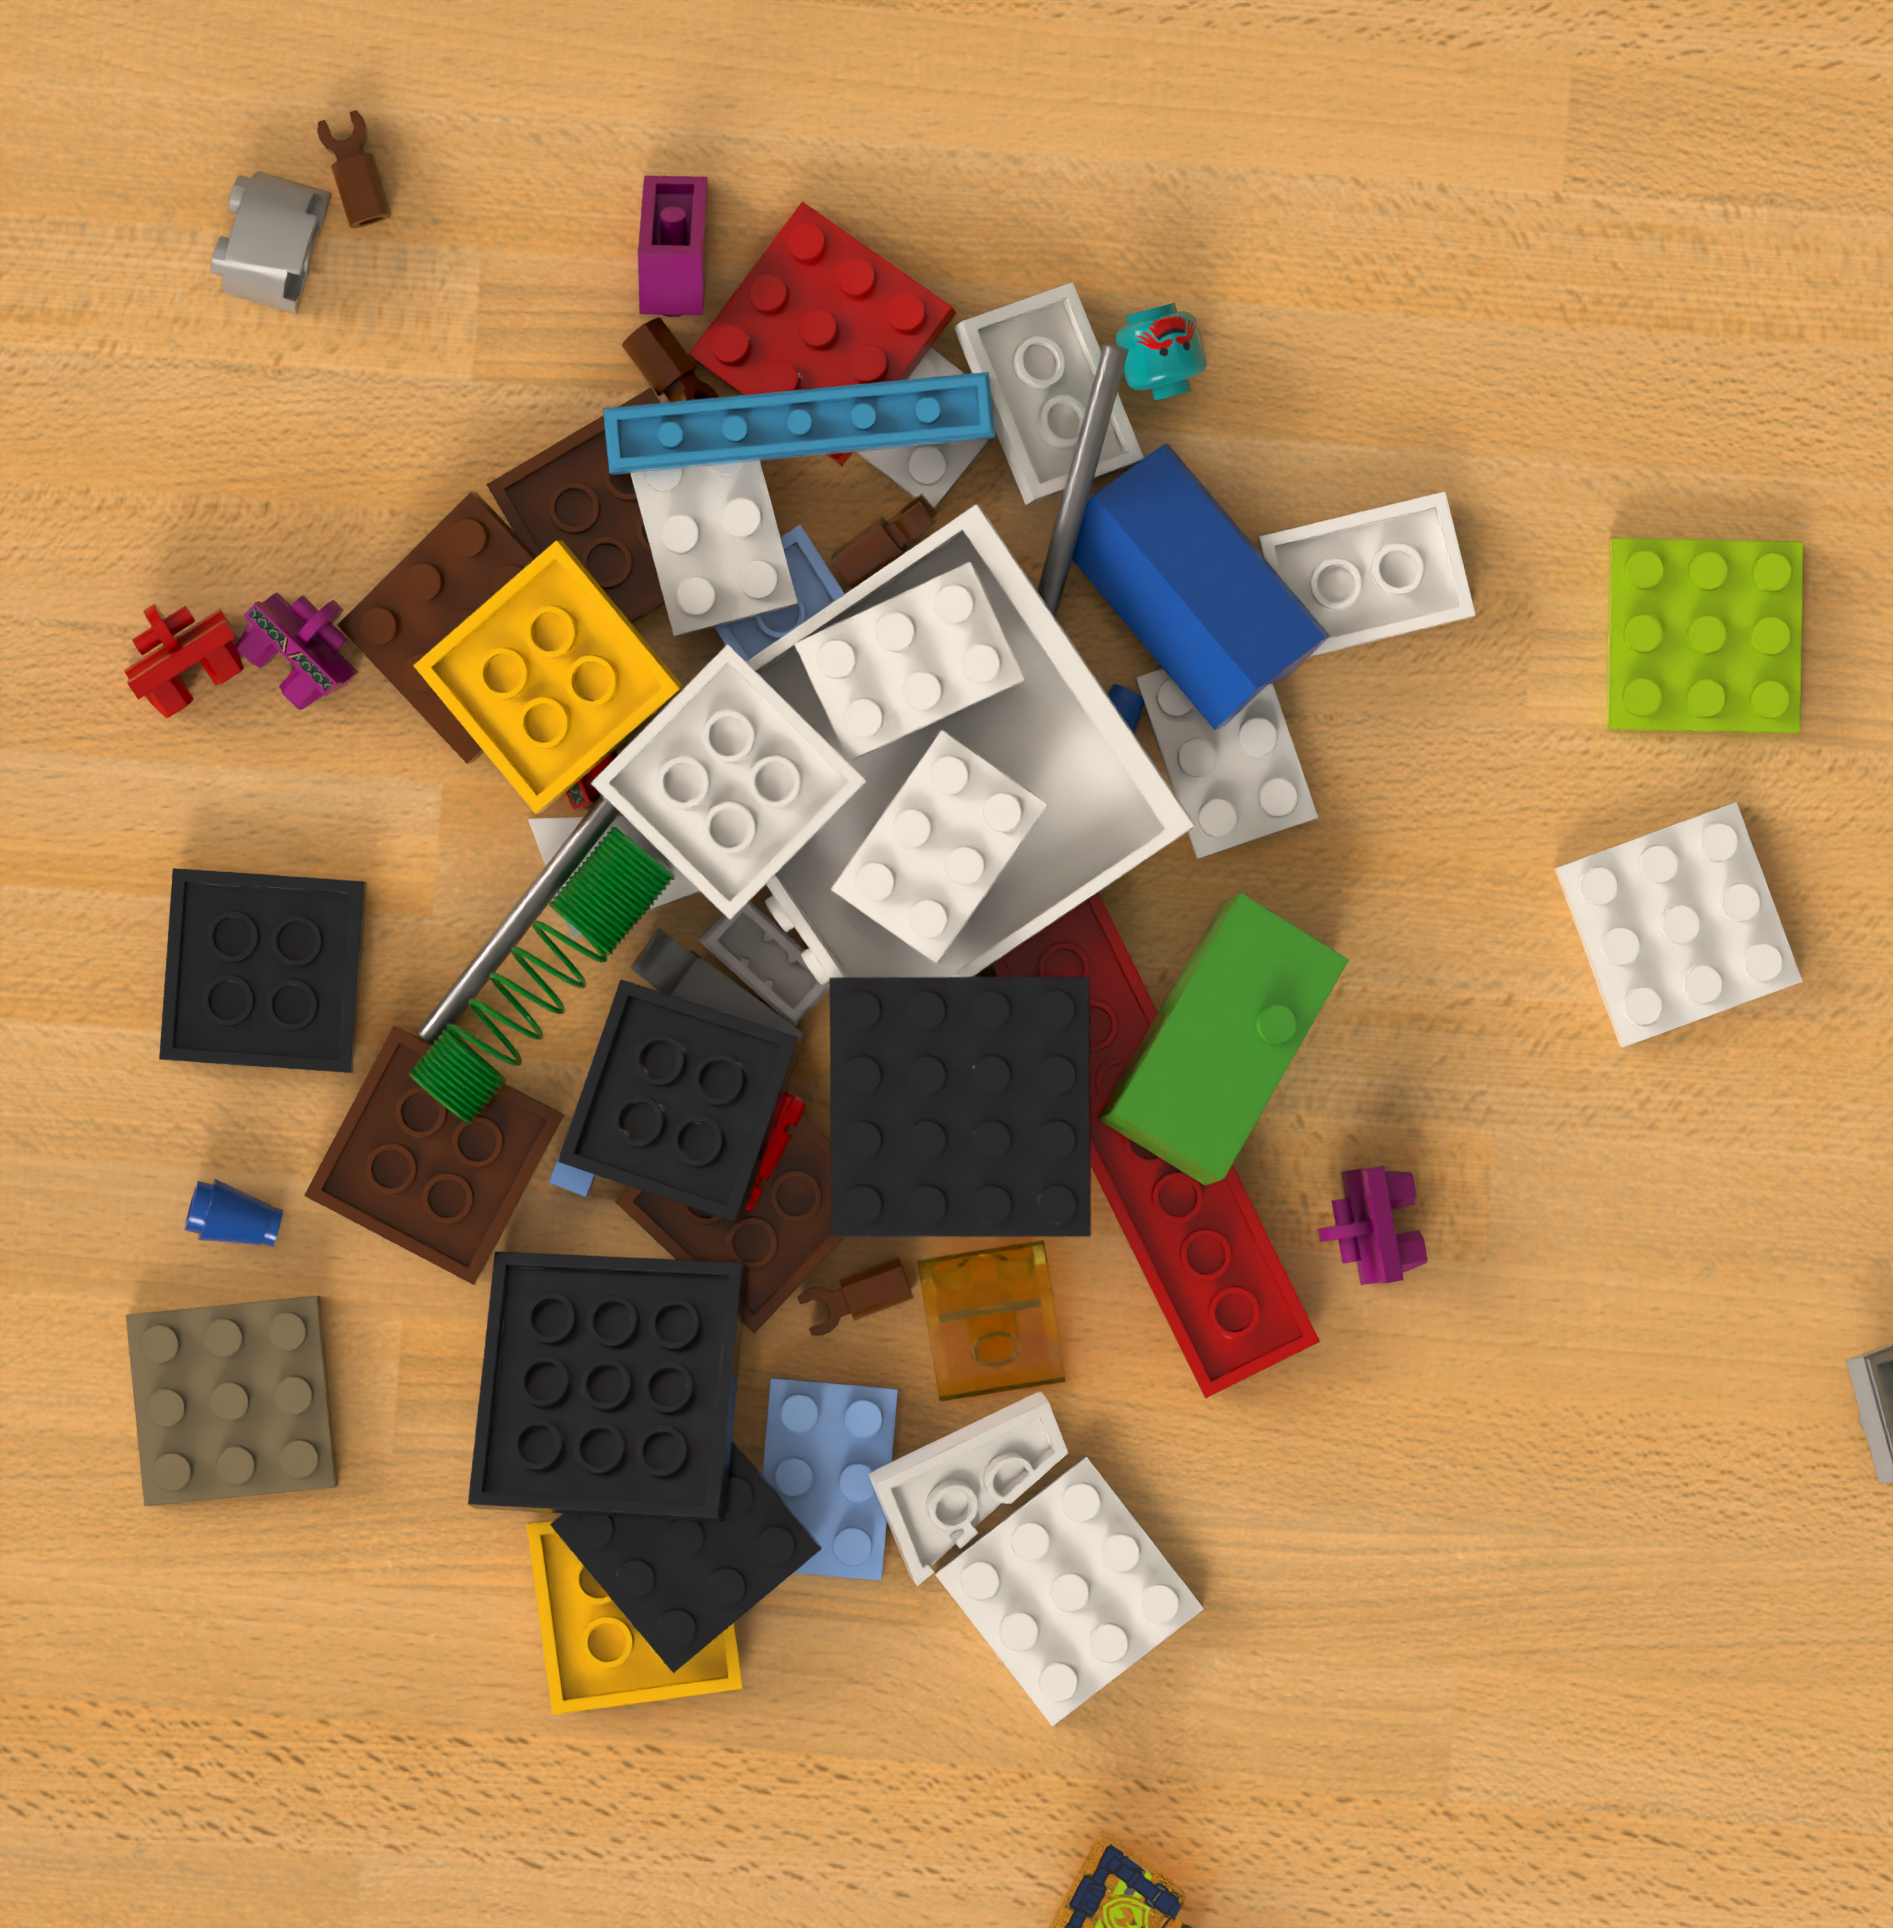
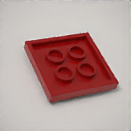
(820, 317)

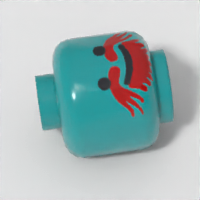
(1162, 350)

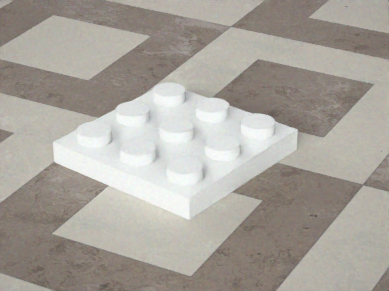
(728, 782)
(1678, 925)
(1069, 1590)

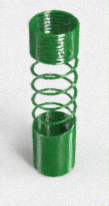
(598, 901)

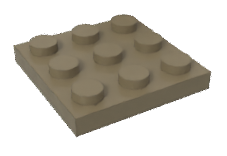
(231, 1400)

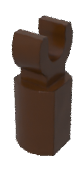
(356, 175)
(665, 363)
(883, 542)
(861, 1294)

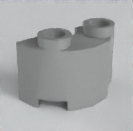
(270, 240)

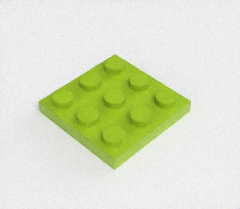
(1704, 635)

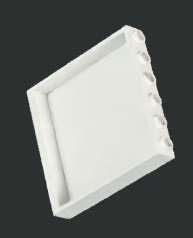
(1046, 733)

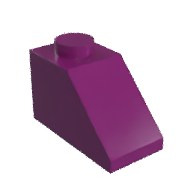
(673, 245)

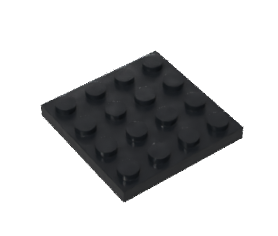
(960, 1106)
(608, 1386)

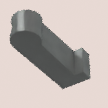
(691, 978)

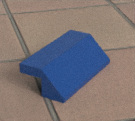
(1193, 586)

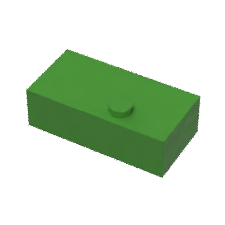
(1223, 1039)

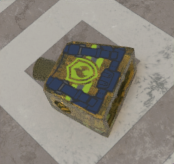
(1119, 1891)

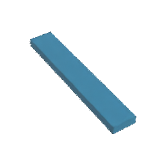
(799, 423)

